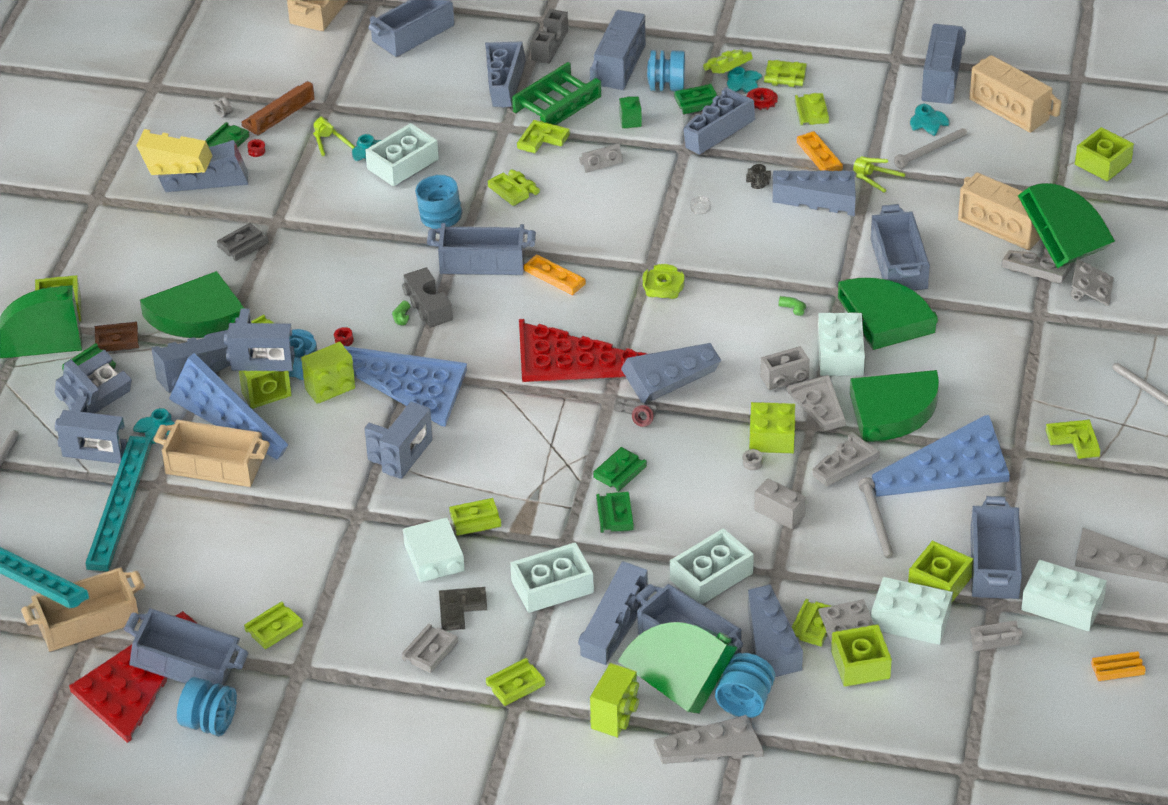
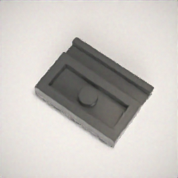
(242, 241)

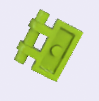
(728, 61)
(785, 73)
(514, 187)

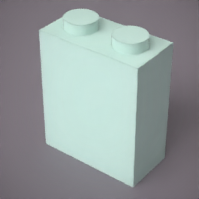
(433, 549)

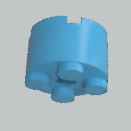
(303, 345)

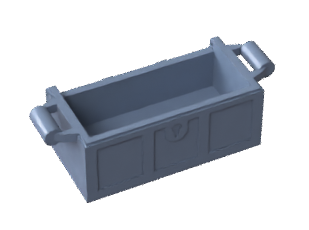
(411, 24)
(619, 49)
(942, 63)
(899, 248)
(481, 249)
(996, 549)
(675, 606)
(183, 648)

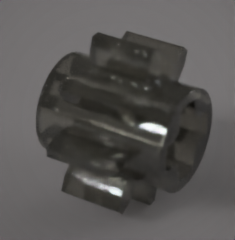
(758, 176)

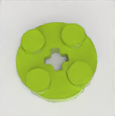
(655, 287)

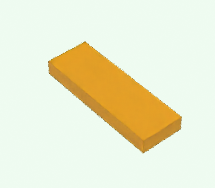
(819, 152)
(554, 274)

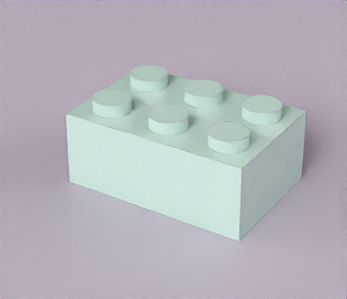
(402, 154)
(841, 344)
(711, 566)
(552, 577)
(1064, 595)
(912, 610)

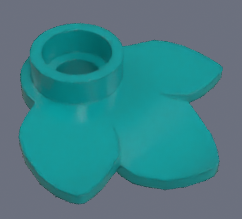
(742, 80)
(928, 119)
(363, 143)
(151, 424)

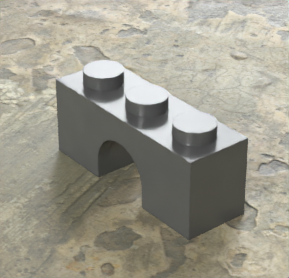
(546, 42)
(422, 292)

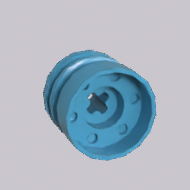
(666, 70)
(438, 201)
(745, 685)
(206, 706)

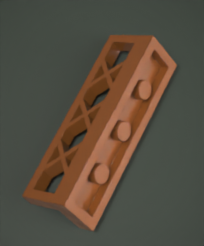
(279, 109)

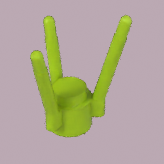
(325, 129)
(864, 167)

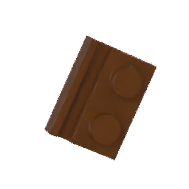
(117, 336)

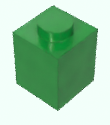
(630, 112)

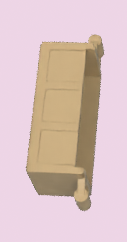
(314, 13)
(1012, 94)
(996, 210)
(212, 452)
(105, 611)

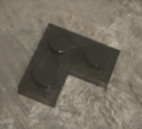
(456, 602)

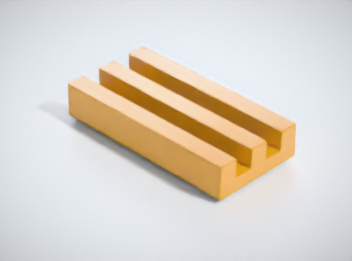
(1118, 663)

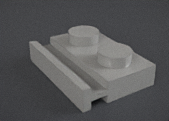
(429, 648)

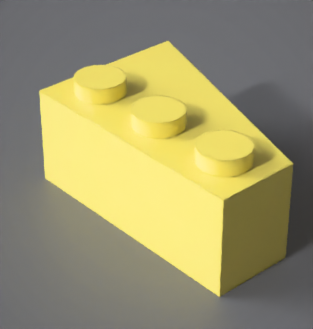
(173, 155)

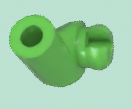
(791, 302)
(399, 313)

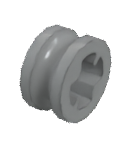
(222, 107)
(752, 459)

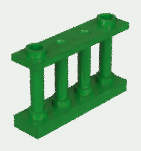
(559, 109)

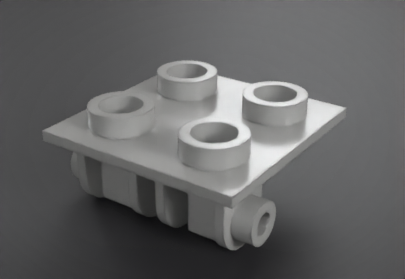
(1091, 282)
(845, 617)

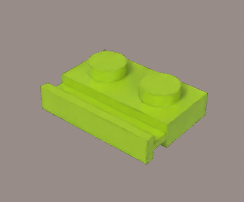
(812, 109)
(475, 516)
(273, 625)
(809, 625)
(515, 681)

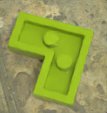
(542, 132)
(1078, 433)

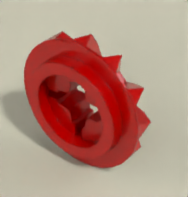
(769, 96)

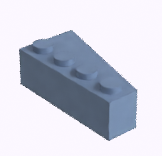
(505, 69)
(719, 120)
(223, 171)
(815, 189)
(171, 359)
(668, 370)
(614, 614)
(772, 632)

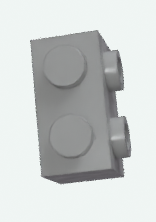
(784, 368)
(780, 503)

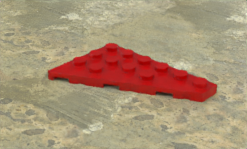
(556, 355)
(120, 691)

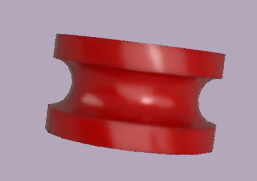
(256, 148)
(344, 332)

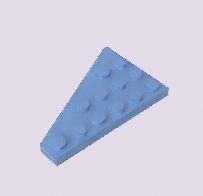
(411, 379)
(213, 400)
(957, 460)

